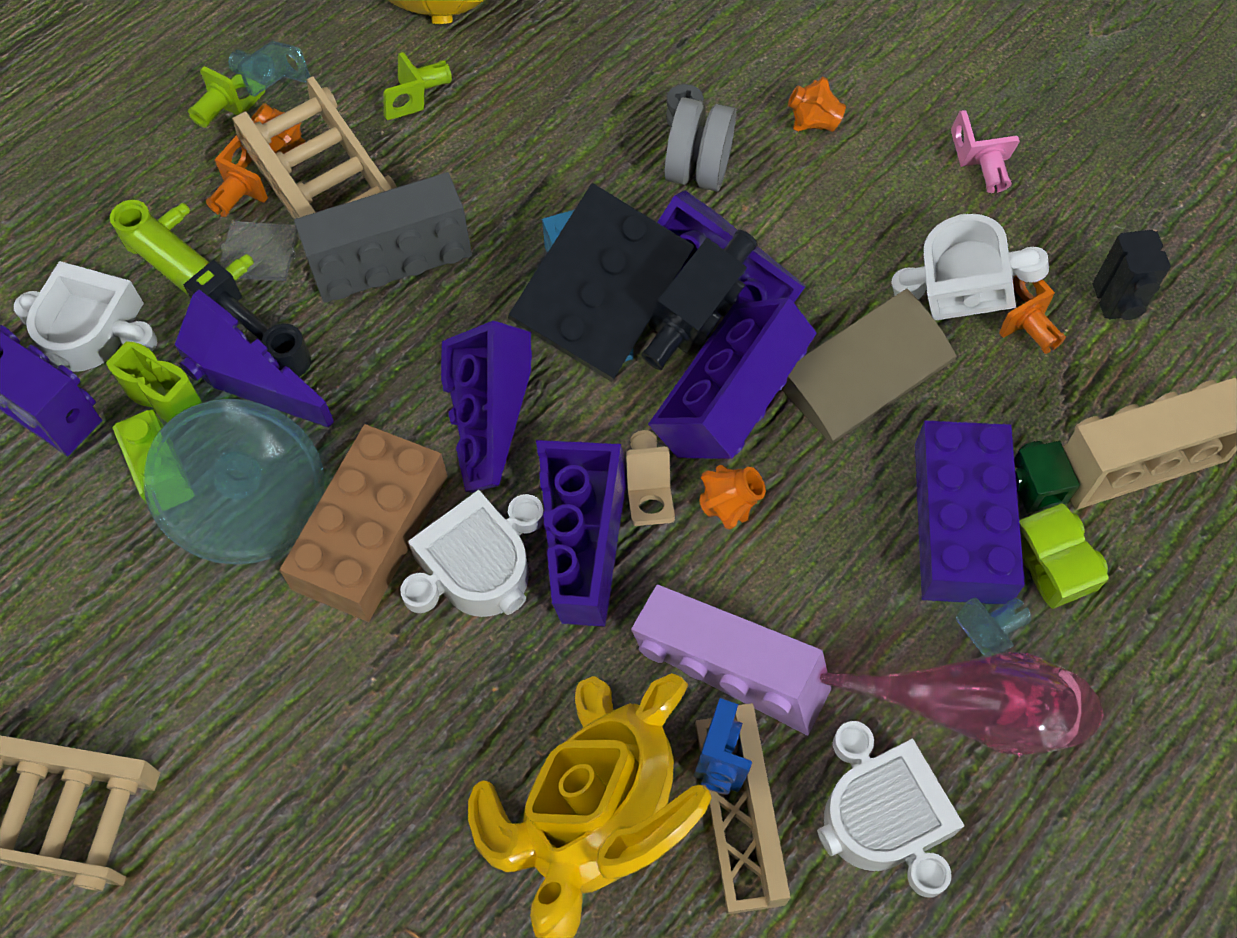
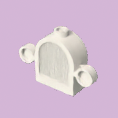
(970, 268)
(83, 317)
(474, 557)
(889, 811)

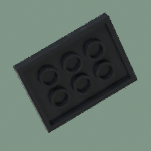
(600, 282)

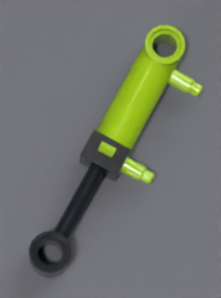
(191, 272)

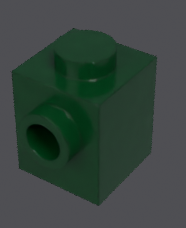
(1044, 475)

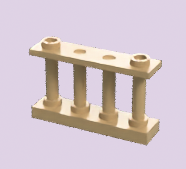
(277, 166)
(77, 771)

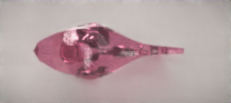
(1000, 700)

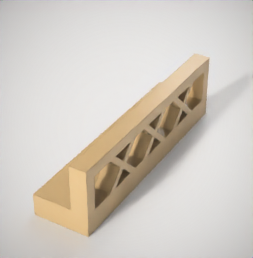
(760, 820)

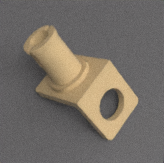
(648, 479)

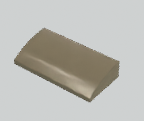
(868, 366)

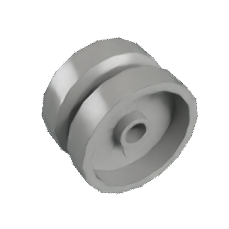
(699, 144)

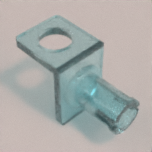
(268, 66)
(991, 630)

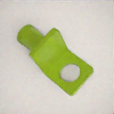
(414, 82)
(219, 96)

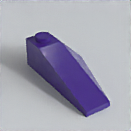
(696, 222)
(228, 362)
(487, 383)

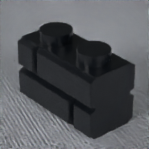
(1131, 274)

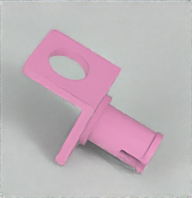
(987, 153)

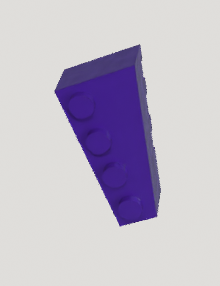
(582, 520)

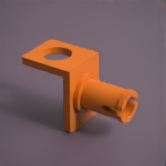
(236, 180)
(1032, 316)

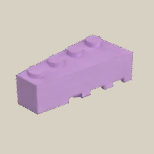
(735, 656)

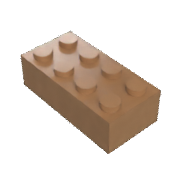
(365, 522)

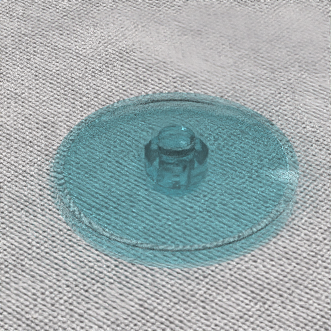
(232, 481)

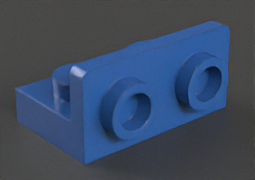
(717, 765)

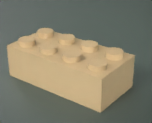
(1153, 442)

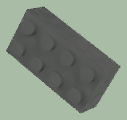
(385, 237)

